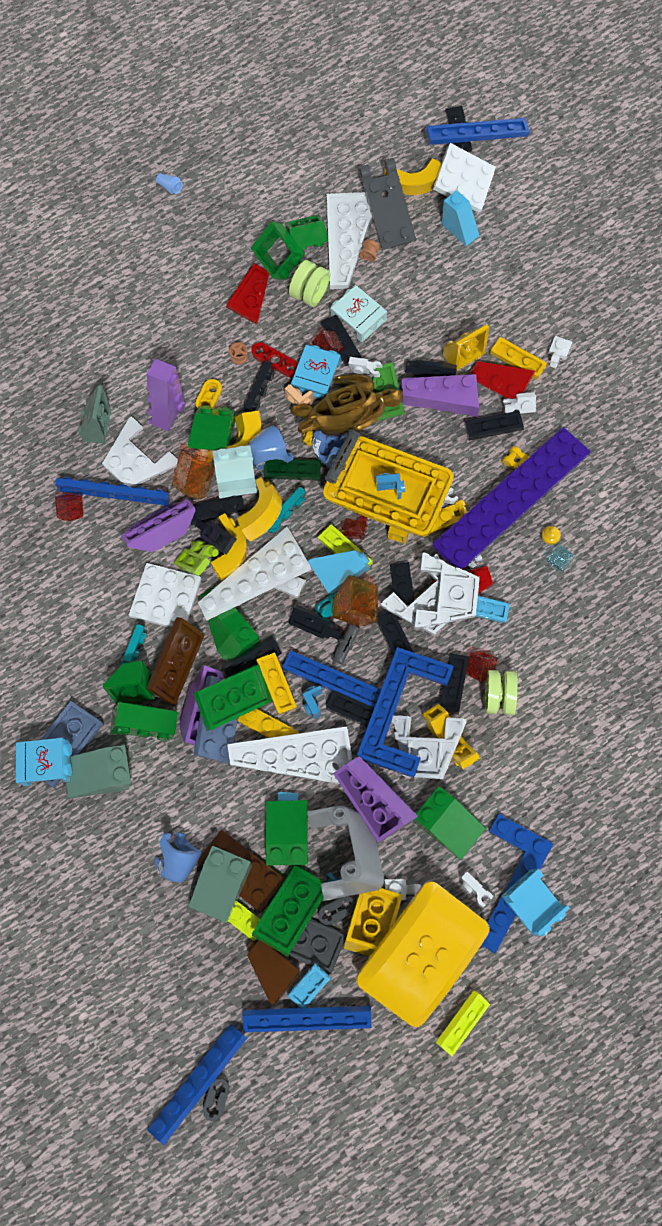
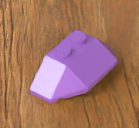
(160, 527)
(191, 712)

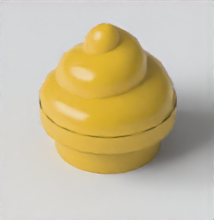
(308, 438)
(551, 535)

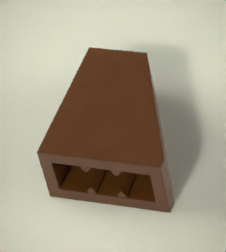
(272, 970)

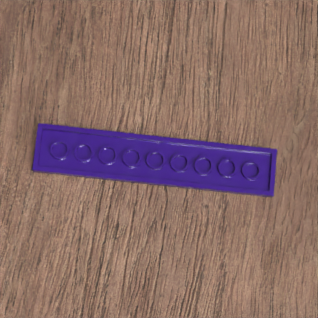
(511, 499)

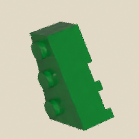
(143, 721)

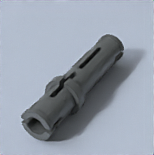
(333, 474)

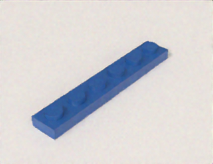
(477, 131)
(105, 490)
(331, 678)
(307, 1019)
(197, 1084)

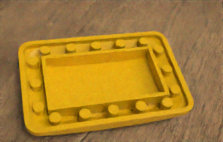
(424, 487)
(423, 954)

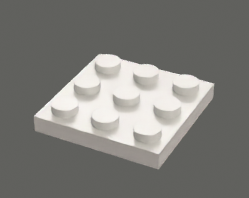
(466, 174)
(164, 595)

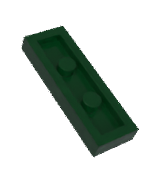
(293, 469)

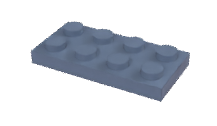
(76, 727)
(214, 743)

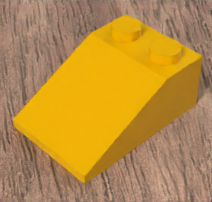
(467, 347)
(372, 920)

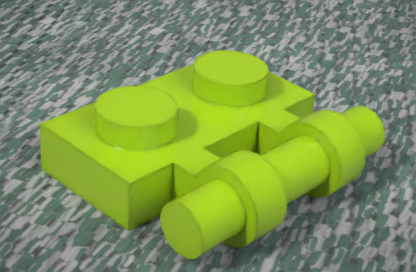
(196, 559)

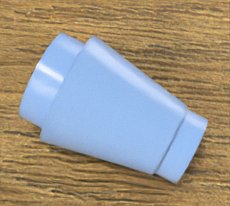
(170, 183)

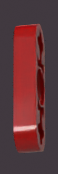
(274, 353)

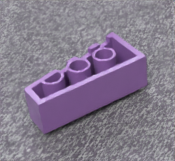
(442, 393)
(164, 394)
(374, 799)

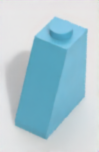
(459, 218)
(335, 568)

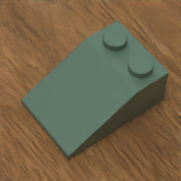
(95, 417)
(99, 772)
(220, 884)

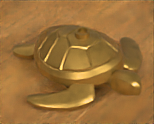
(348, 407)

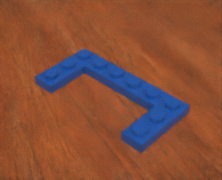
(372, 745)
(536, 851)

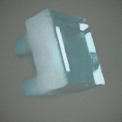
(561, 558)

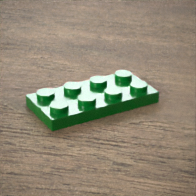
(232, 697)
(290, 911)

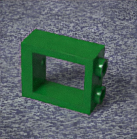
(266, 241)

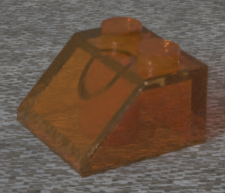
(193, 474)
(356, 602)

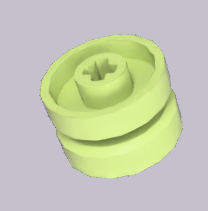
(309, 283)
(501, 692)

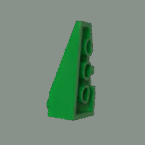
(231, 633)

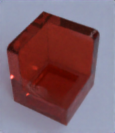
(328, 340)
(69, 507)
(354, 528)
(479, 664)

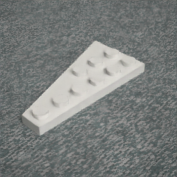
(347, 228)
(266, 569)
(301, 755)

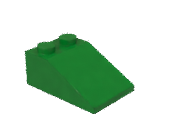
(212, 428)
(449, 823)
(287, 832)

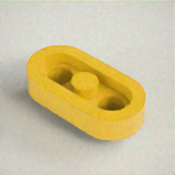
(208, 397)

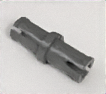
(345, 644)

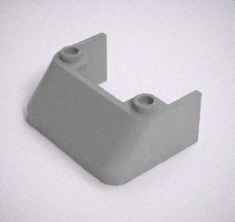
(366, 871)

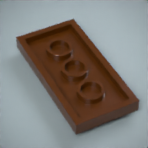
(175, 661)
(262, 879)

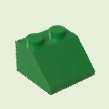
(308, 231)
(130, 683)

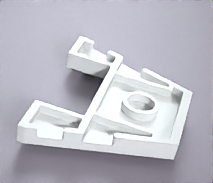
(129, 463)
(456, 594)
(427, 601)
(434, 752)

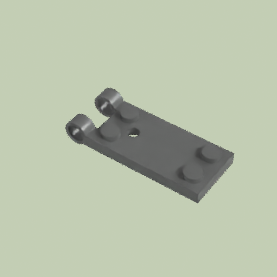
(389, 212)

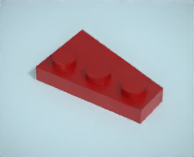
(250, 294)

